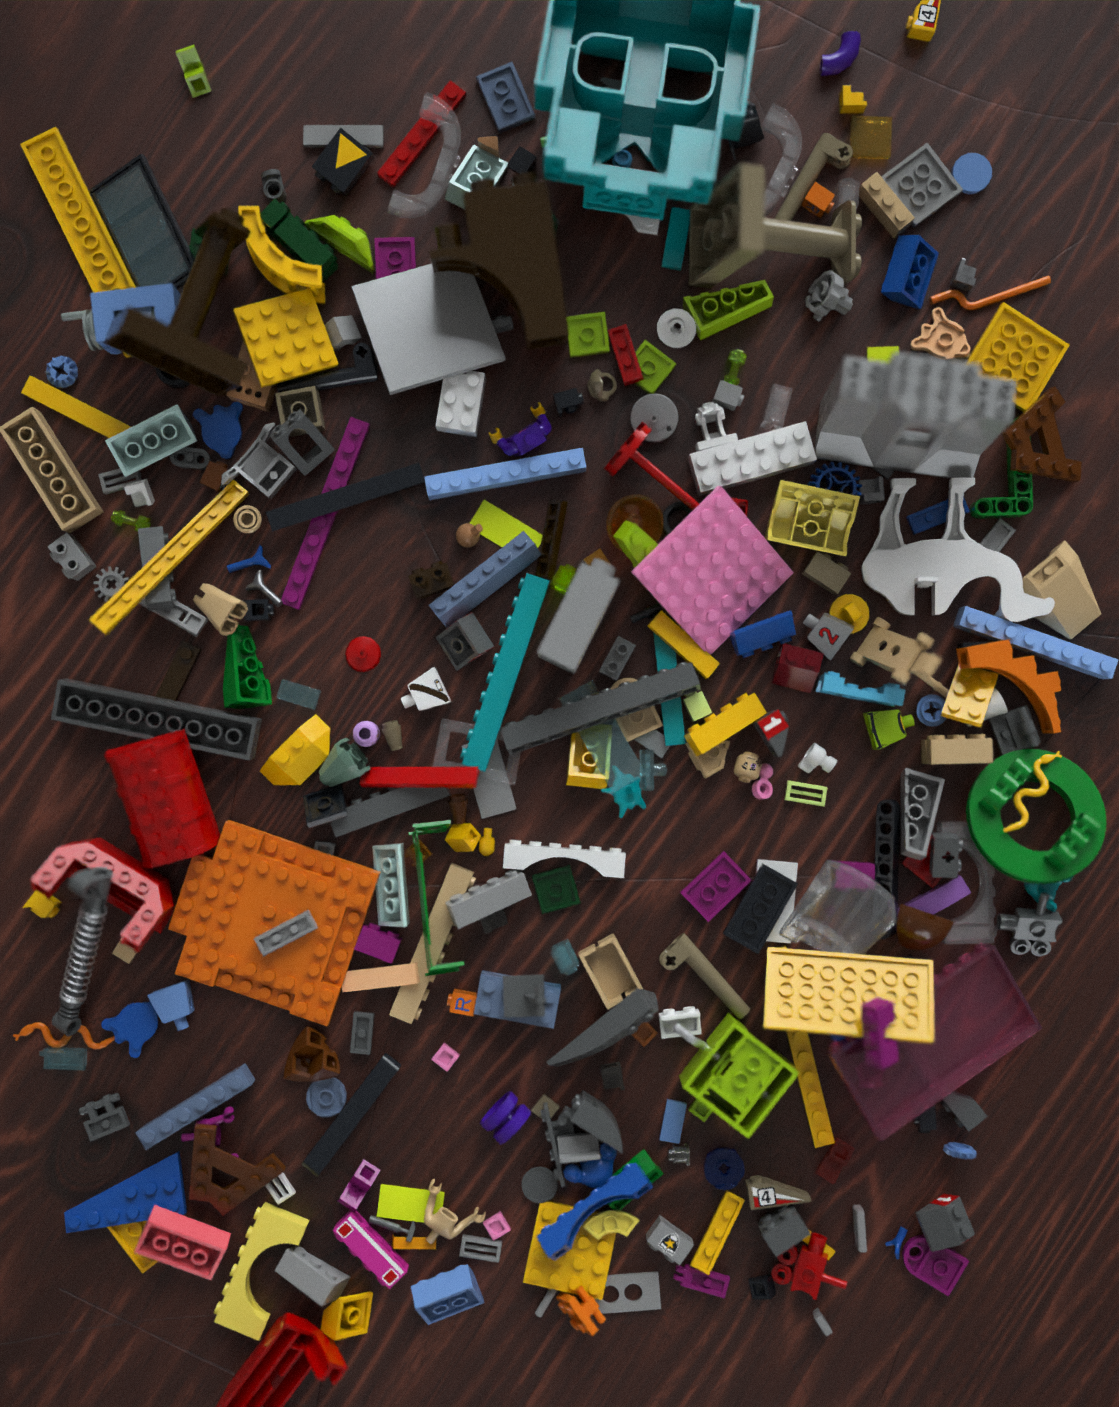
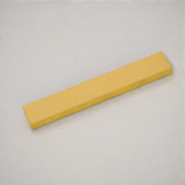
(73, 408)

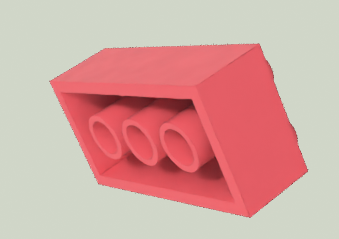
(182, 1242)

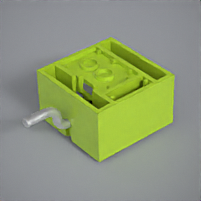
(751, 1077)

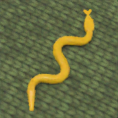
(1045, 759)

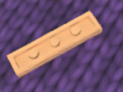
(381, 977)

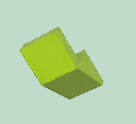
(193, 71)

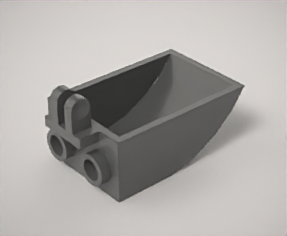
(594, 1118)

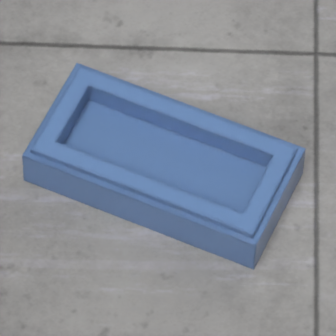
(673, 1121)

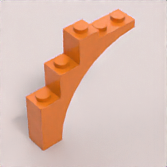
(1022, 672)

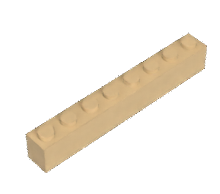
(440, 923)

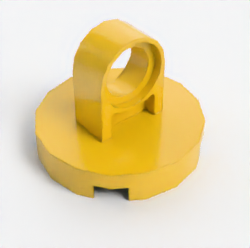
(851, 610)

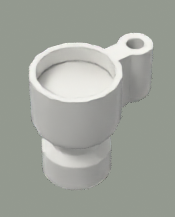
(817, 756)

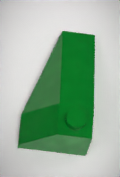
(243, 675)

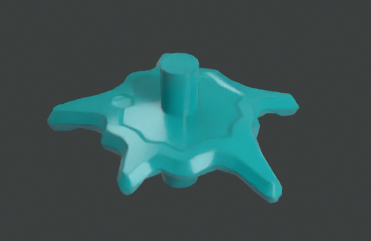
(627, 797)

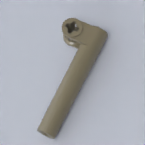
(826, 150)
(684, 949)

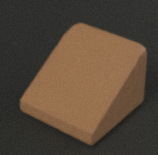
(489, 144)

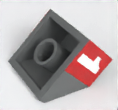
(464, 641)
(773, 731)
(945, 1222)

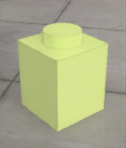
(696, 705)

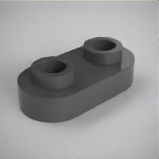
(191, 458)

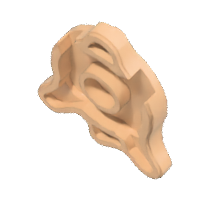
(943, 338)

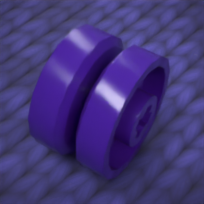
(505, 1117)

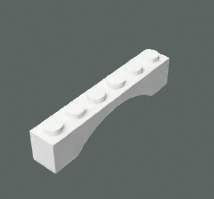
(607, 863)

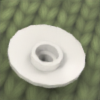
(672, 336)

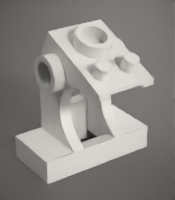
(709, 413)

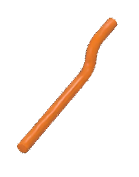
(989, 300)

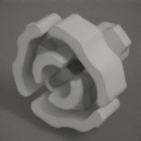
(828, 295)

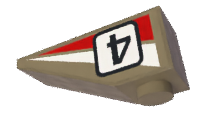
(768, 1193)

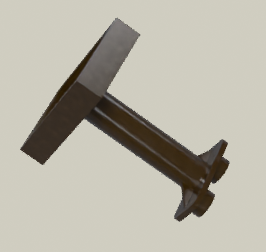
(176, 346)

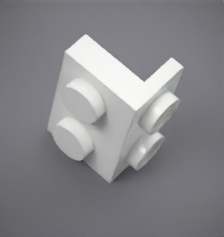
(688, 1018)

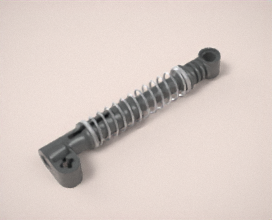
(93, 887)

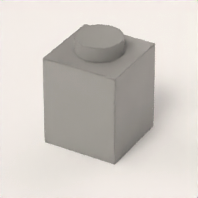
(728, 395)

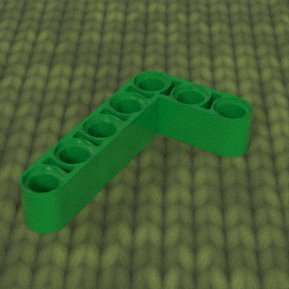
(1014, 496)

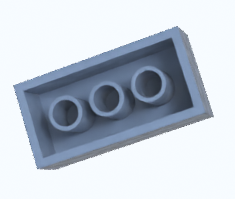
(491, 1002)

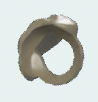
(595, 385)

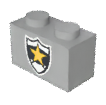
(669, 1240)

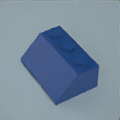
(909, 271)
(763, 634)

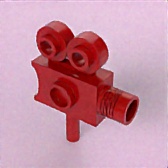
(808, 1267)

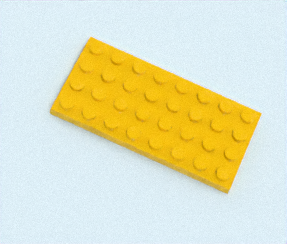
(825, 993)

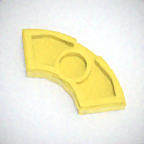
(610, 1222)

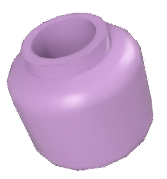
(366, 733)

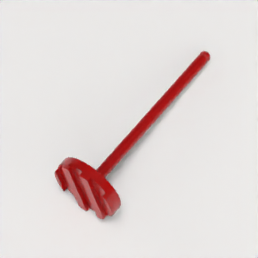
(628, 450)

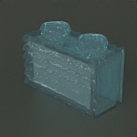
(565, 957)

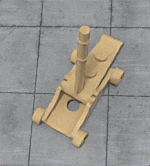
(900, 656)

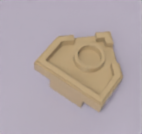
(710, 761)

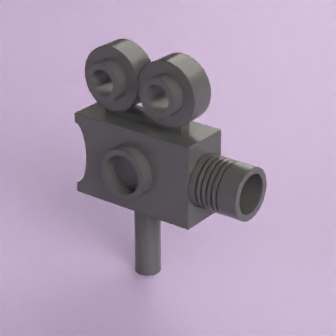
(1031, 928)

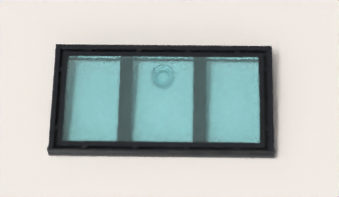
(143, 225)

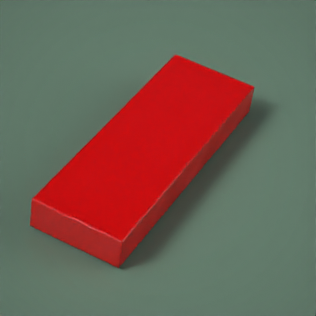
(625, 355)

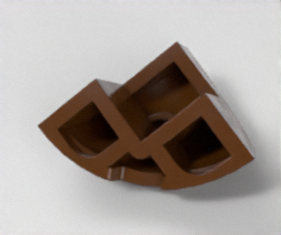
(920, 929)
(311, 1058)

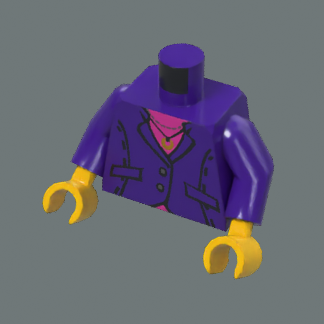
(526, 438)

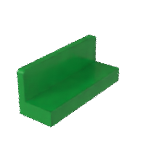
(649, 1167)

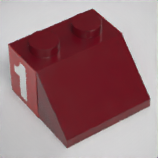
(797, 668)

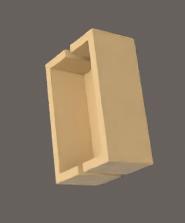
(956, 749)
(609, 970)

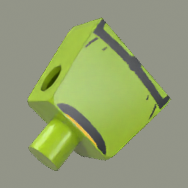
(886, 727)

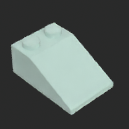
(476, 166)

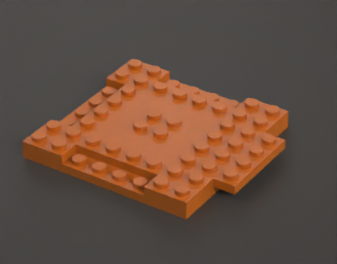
(255, 887)

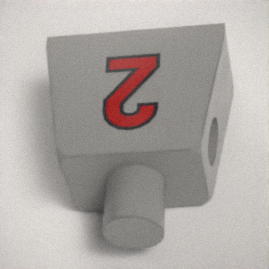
(828, 633)

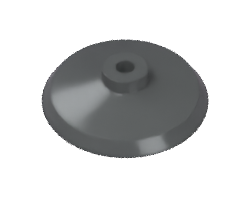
(539, 1184)

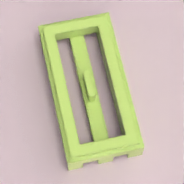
(788, 790)

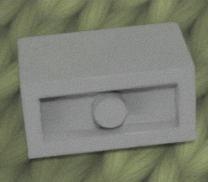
(578, 1147)

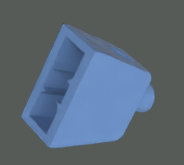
(174, 1003)

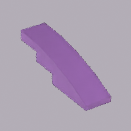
(940, 896)

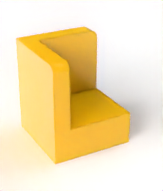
(850, 101)
(463, 837)

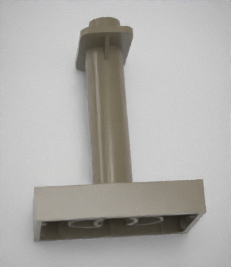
(734, 231)

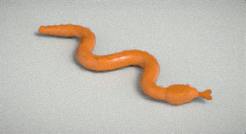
(28, 1029)

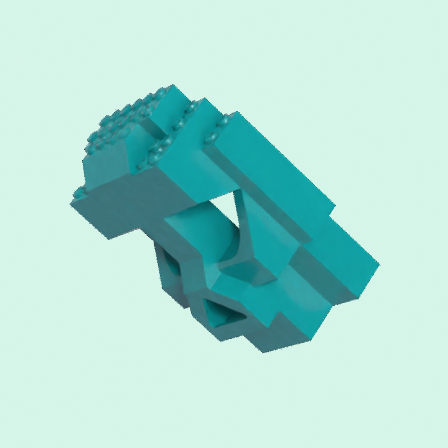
(673, 134)

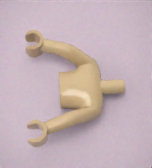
(445, 1220)

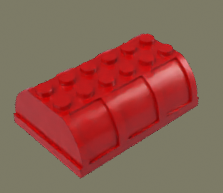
(164, 798)

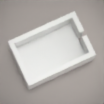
(461, 403)

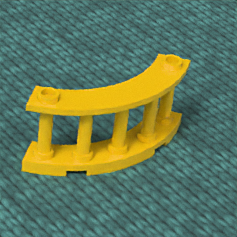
(276, 267)

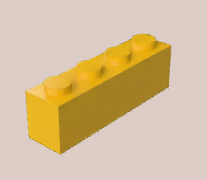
(725, 724)

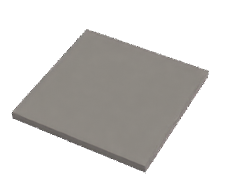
(427, 326)

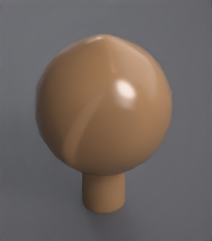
(468, 534)

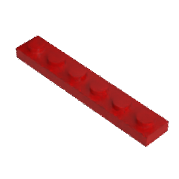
(417, 139)

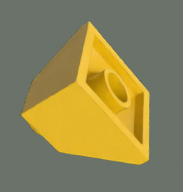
(347, 1316)

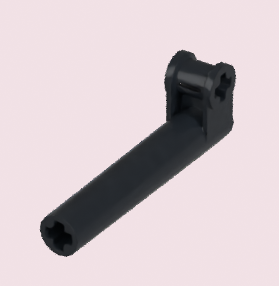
(362, 372)

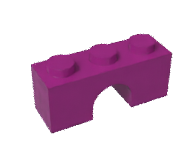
(876, 1017)

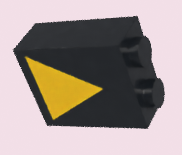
(342, 162)

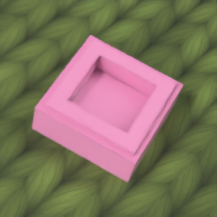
(445, 1057)
(496, 1226)

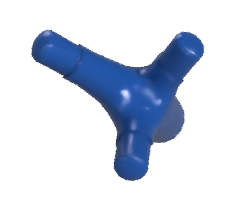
(897, 1241)

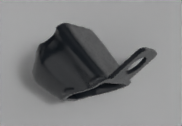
(751, 129)

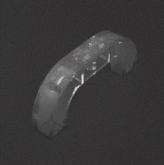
(786, 129)
(414, 206)

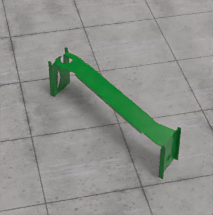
(424, 829)

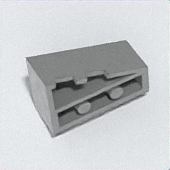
(312, 1275)

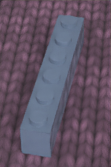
(485, 579)
(195, 1106)

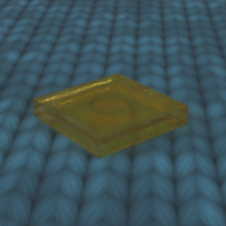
(871, 137)

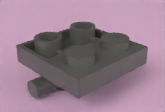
(1014, 730)

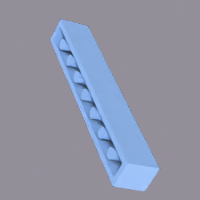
(505, 473)
(1036, 643)

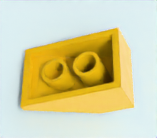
(581, 766)

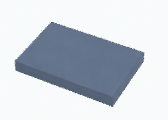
(505, 97)

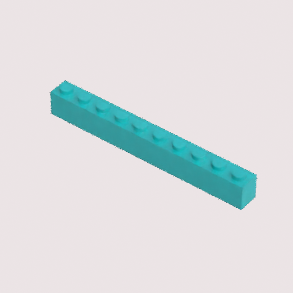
(506, 671)

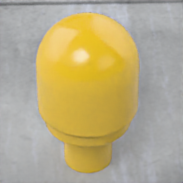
(487, 843)

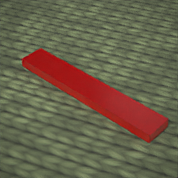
(420, 777)

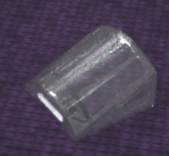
(841, 911)

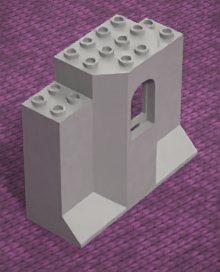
(876, 401)

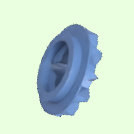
(62, 381)
(924, 704)
(959, 1150)

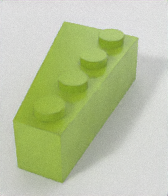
(727, 307)

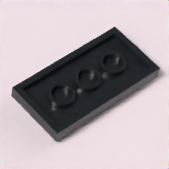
(760, 908)

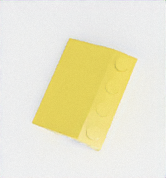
(812, 518)

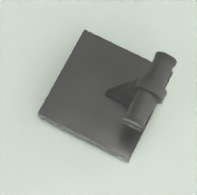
(524, 995)

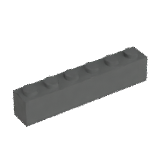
(385, 806)

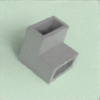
(342, 331)

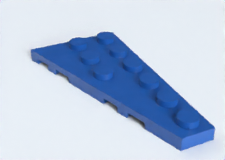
(132, 1198)

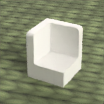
(140, 493)

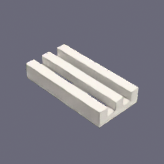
(286, 1183)

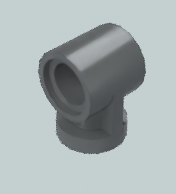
(273, 181)

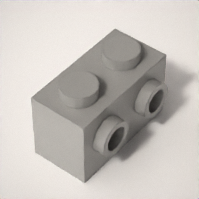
(71, 556)

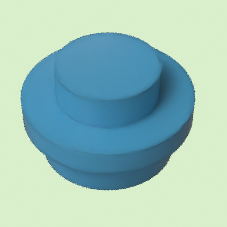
(622, 159)

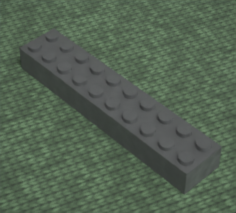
(153, 716)

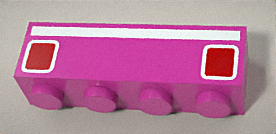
(370, 1248)

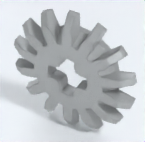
(103, 582)

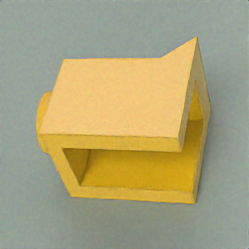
(42, 906)

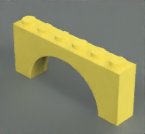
(239, 1308)

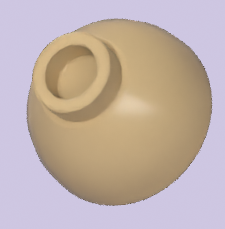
(247, 519)

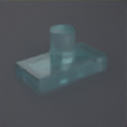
(650, 769)

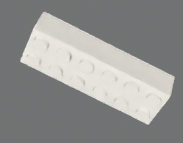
(752, 458)

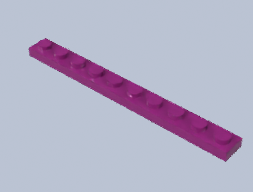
(321, 526)

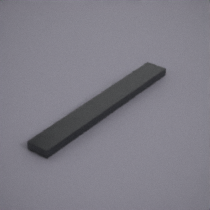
(345, 497)

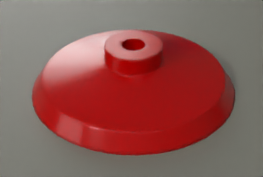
(363, 654)

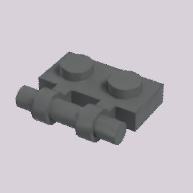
(107, 1122)

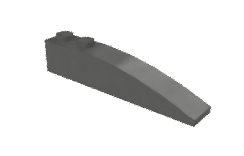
(610, 1028)

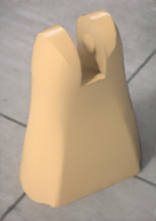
(220, 607)

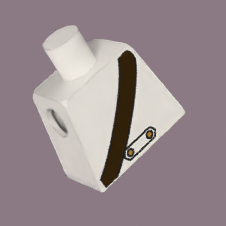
(426, 692)

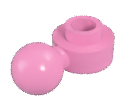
(763, 784)

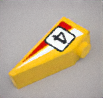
(923, 20)

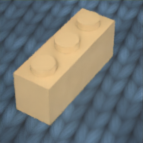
(885, 205)

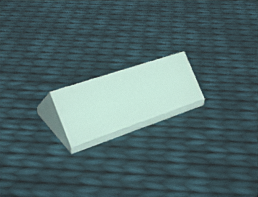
(151, 440)
(392, 885)

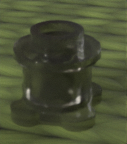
(679, 1154)

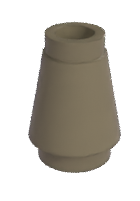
(392, 734)

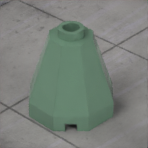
(343, 764)

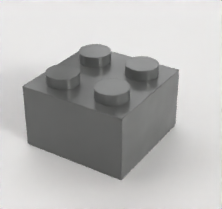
(783, 1228)

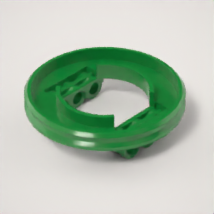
(1073, 849)

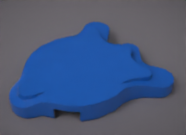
(222, 428)
(133, 1024)

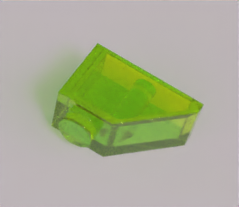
(563, 578)

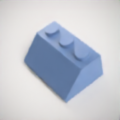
(446, 1294)

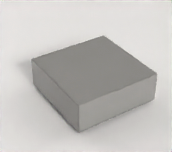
(821, 1321)

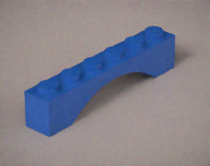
(560, 1236)

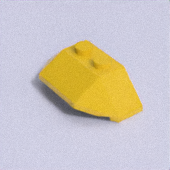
(299, 754)

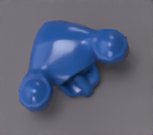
(593, 1172)

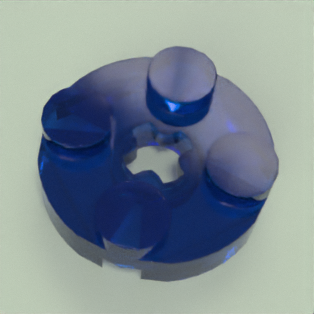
(733, 1175)

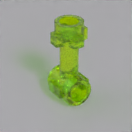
(737, 358)
(119, 517)

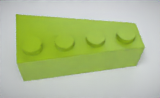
(634, 542)

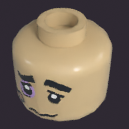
(747, 767)

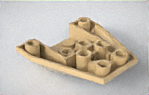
(1065, 581)

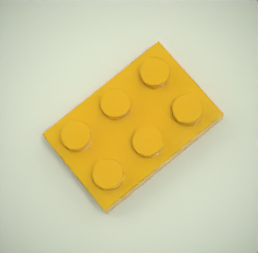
(969, 695)

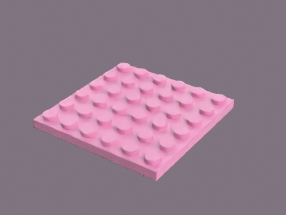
(713, 571)

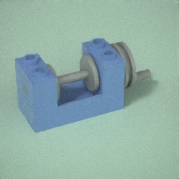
(153, 300)

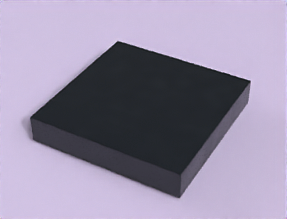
(325, 805)

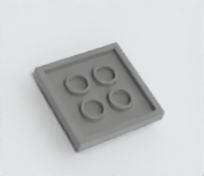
(922, 183)

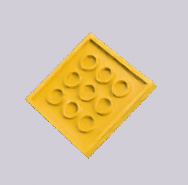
(285, 337)
(1020, 352)
(582, 1265)

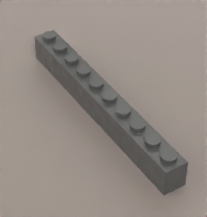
(600, 708)

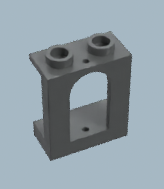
(314, 456)

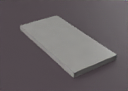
(491, 795)

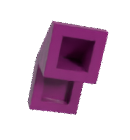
(358, 1185)

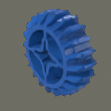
(831, 481)

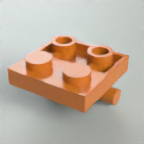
(581, 1312)

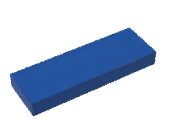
(930, 516)

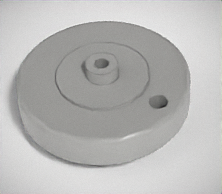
(658, 414)

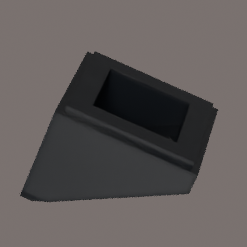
(762, 1287)

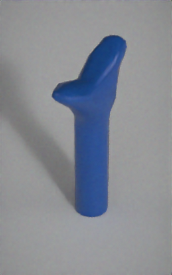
(257, 559)

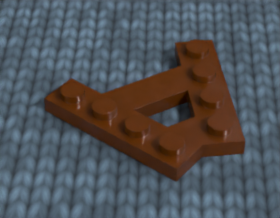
(1053, 460)
(249, 1177)

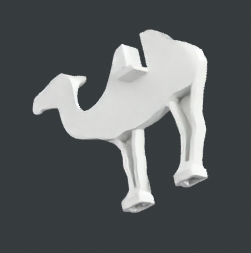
(942, 563)

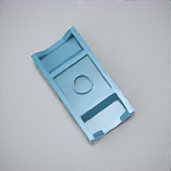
(833, 684)

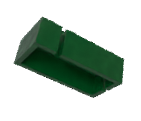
(296, 238)

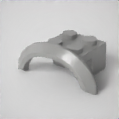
(262, 465)

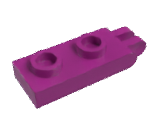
(713, 1284)

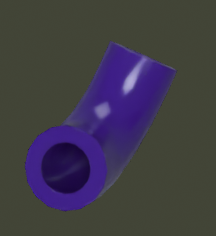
(844, 57)

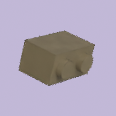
(826, 572)

